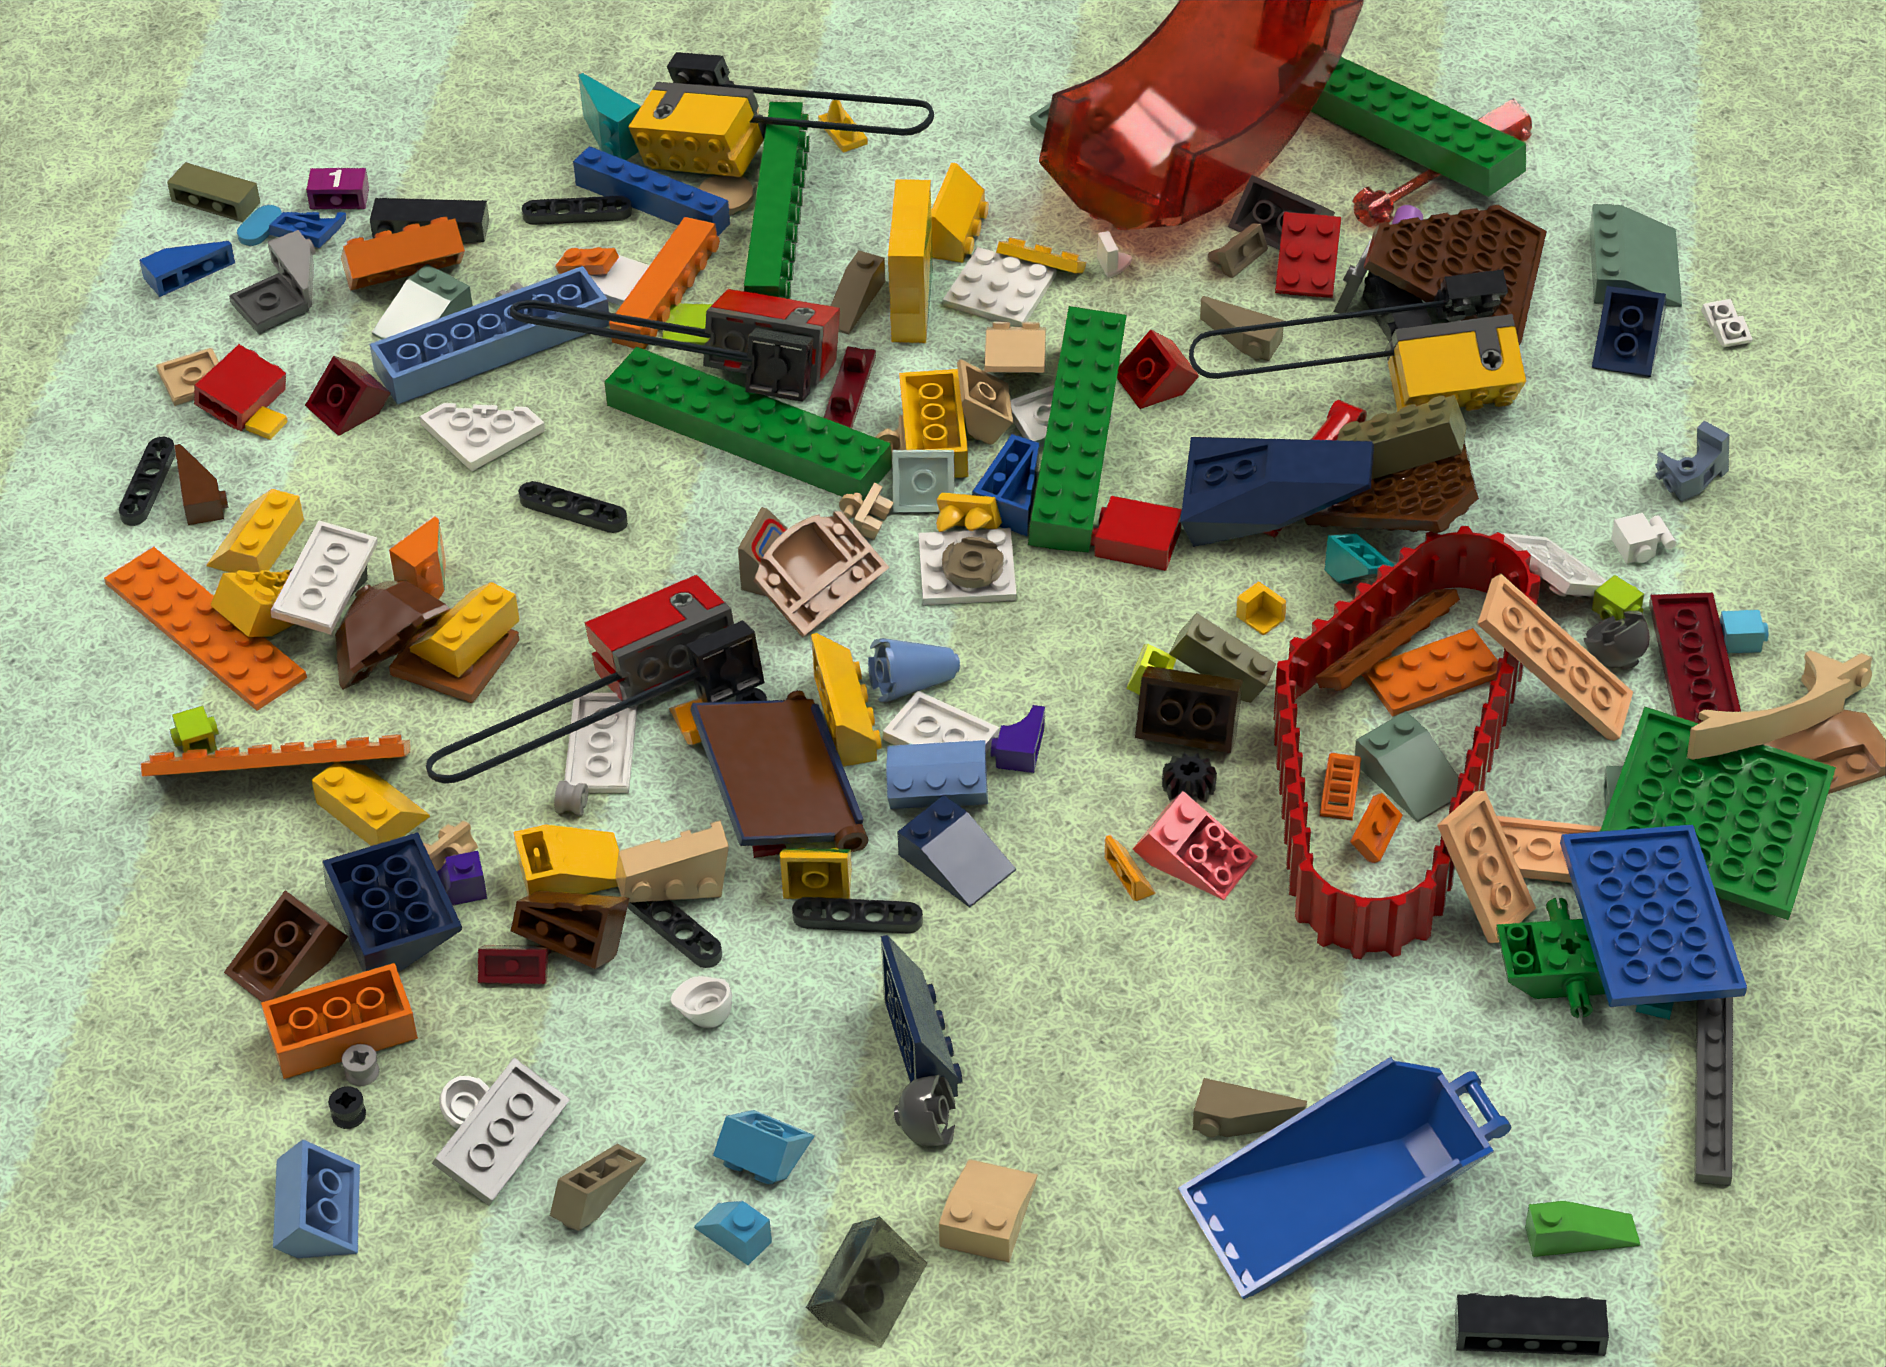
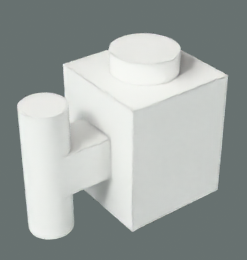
(1638, 538)

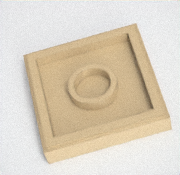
(184, 372)

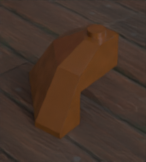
(382, 626)

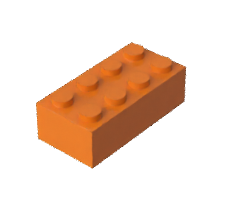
(401, 253)
(323, 1021)

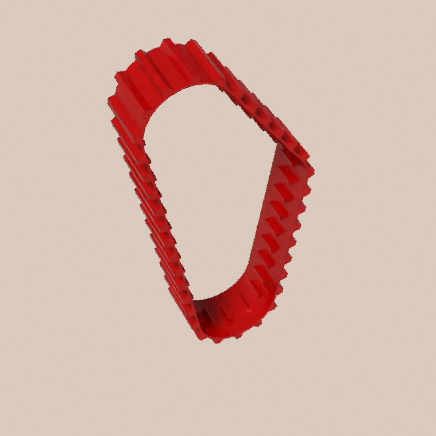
(1440, 562)

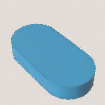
(256, 226)

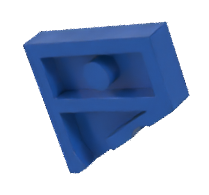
(309, 224)

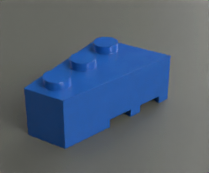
(1013, 482)

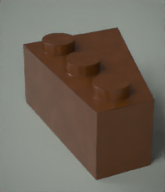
(573, 924)

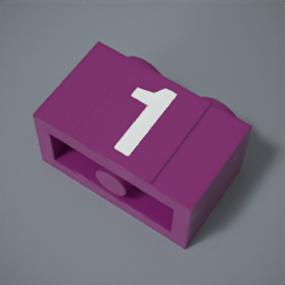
(337, 188)

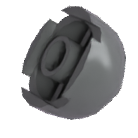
(1619, 641)
(922, 1107)

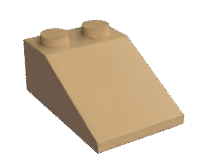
(1015, 348)
(986, 1210)

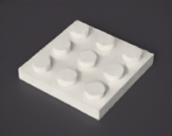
(999, 287)
(1556, 566)
(939, 590)

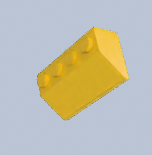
(935, 414)
(844, 702)

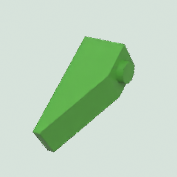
(1576, 1228)

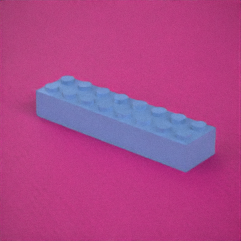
(482, 337)

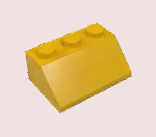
(957, 215)
(259, 533)
(469, 629)
(366, 803)

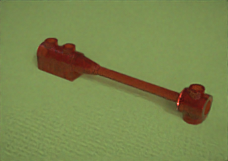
(1378, 206)

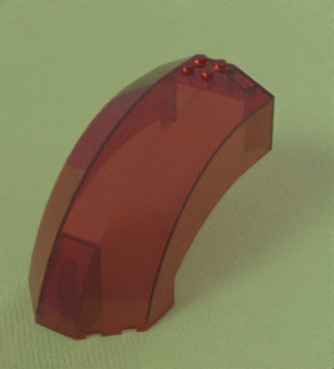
(1194, 108)

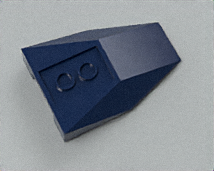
(1267, 483)

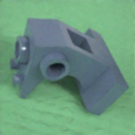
(1710, 461)

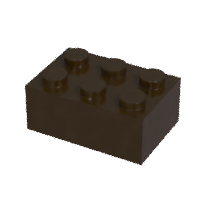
(1188, 709)

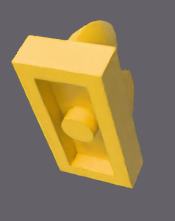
(844, 139)
(967, 511)

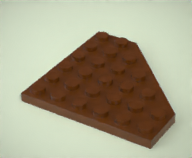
(1425, 251)
(1409, 500)

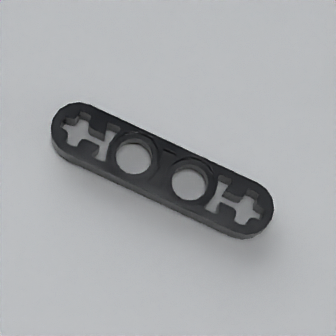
(576, 210)
(147, 481)
(575, 504)
(858, 911)
(676, 922)

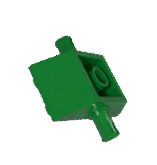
(1552, 958)

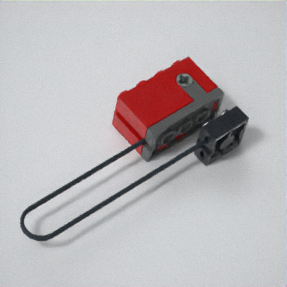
(769, 338)
(643, 653)

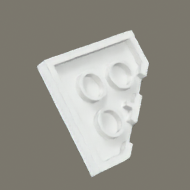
(480, 432)

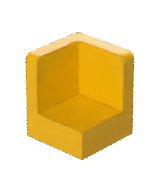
(1261, 608)

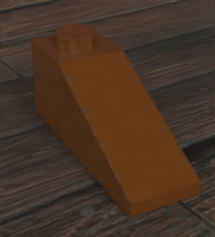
(199, 490)

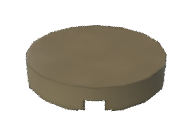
(972, 562)

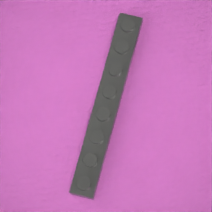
(1714, 1091)

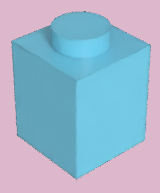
(1743, 631)

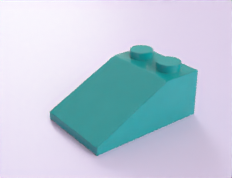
(608, 117)

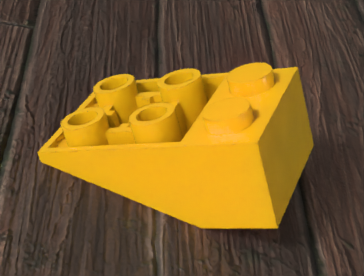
(248, 600)
(566, 859)

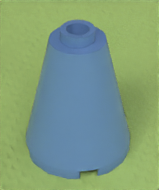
(909, 667)

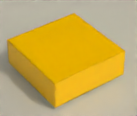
(266, 423)

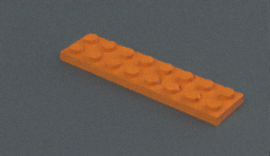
(185, 614)
(263, 755)

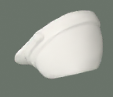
(703, 1001)
(460, 1098)

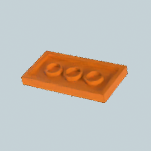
(1432, 672)

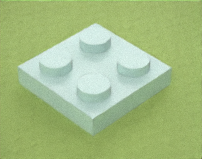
(921, 478)

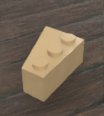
(675, 868)

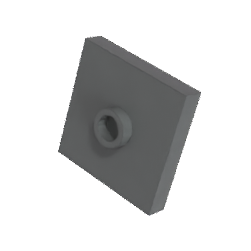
(1353, 278)
(268, 303)

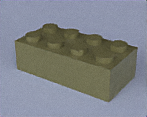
(1411, 435)

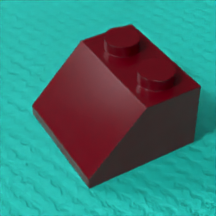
(346, 396)

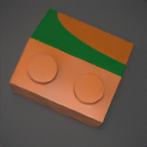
(421, 559)

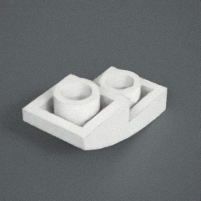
(1726, 324)

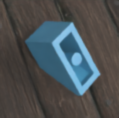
(737, 1229)

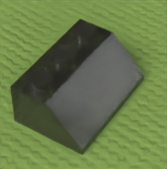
(867, 1282)

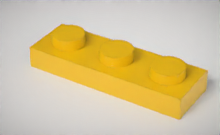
(1041, 255)

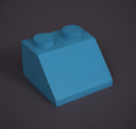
(761, 1145)

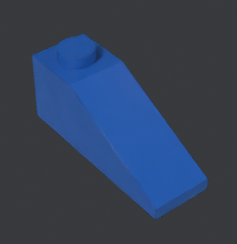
(182, 265)

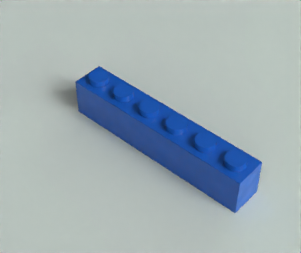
(648, 189)

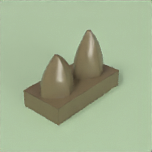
(1240, 250)

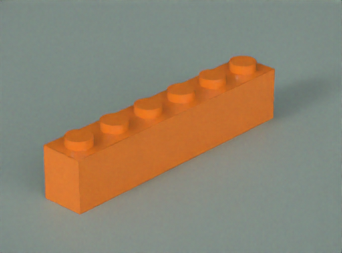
(668, 277)

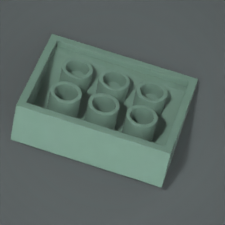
(1633, 253)

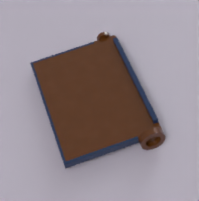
(780, 772)

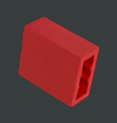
(239, 387)
(1137, 533)

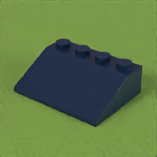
(390, 902)
(914, 1018)

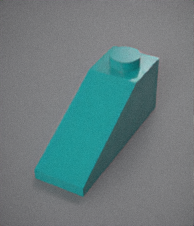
(1352, 559)

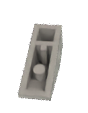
(294, 261)

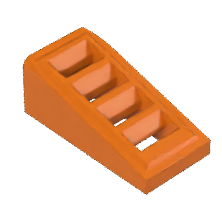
(1341, 768)

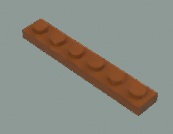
(1387, 638)

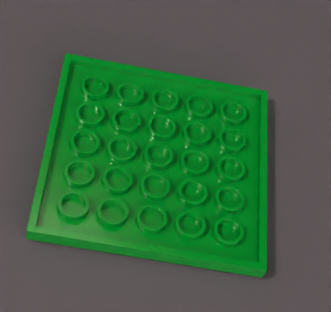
(1748, 808)

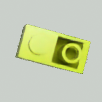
(1149, 657)

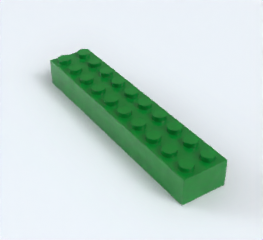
(1421, 128)
(777, 204)
(748, 424)
(1077, 430)

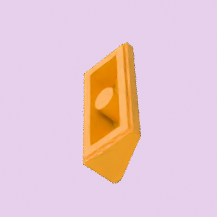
(1127, 870)

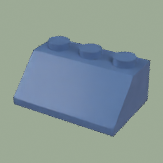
(928, 771)
(316, 1203)

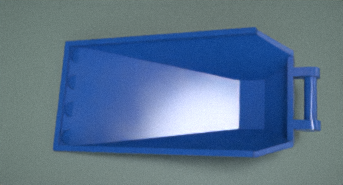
(1339, 1169)

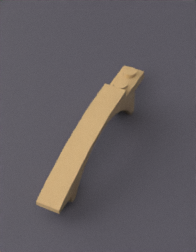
(1828, 687)

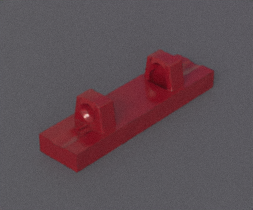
(850, 386)

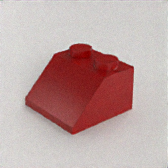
(1155, 371)

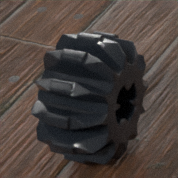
(1190, 775)

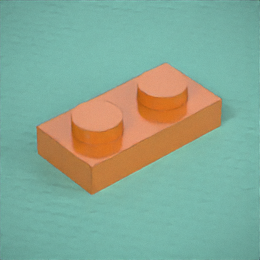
(594, 260)
(1376, 828)

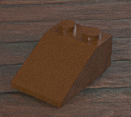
(285, 949)

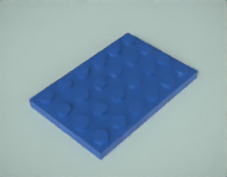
(1652, 916)

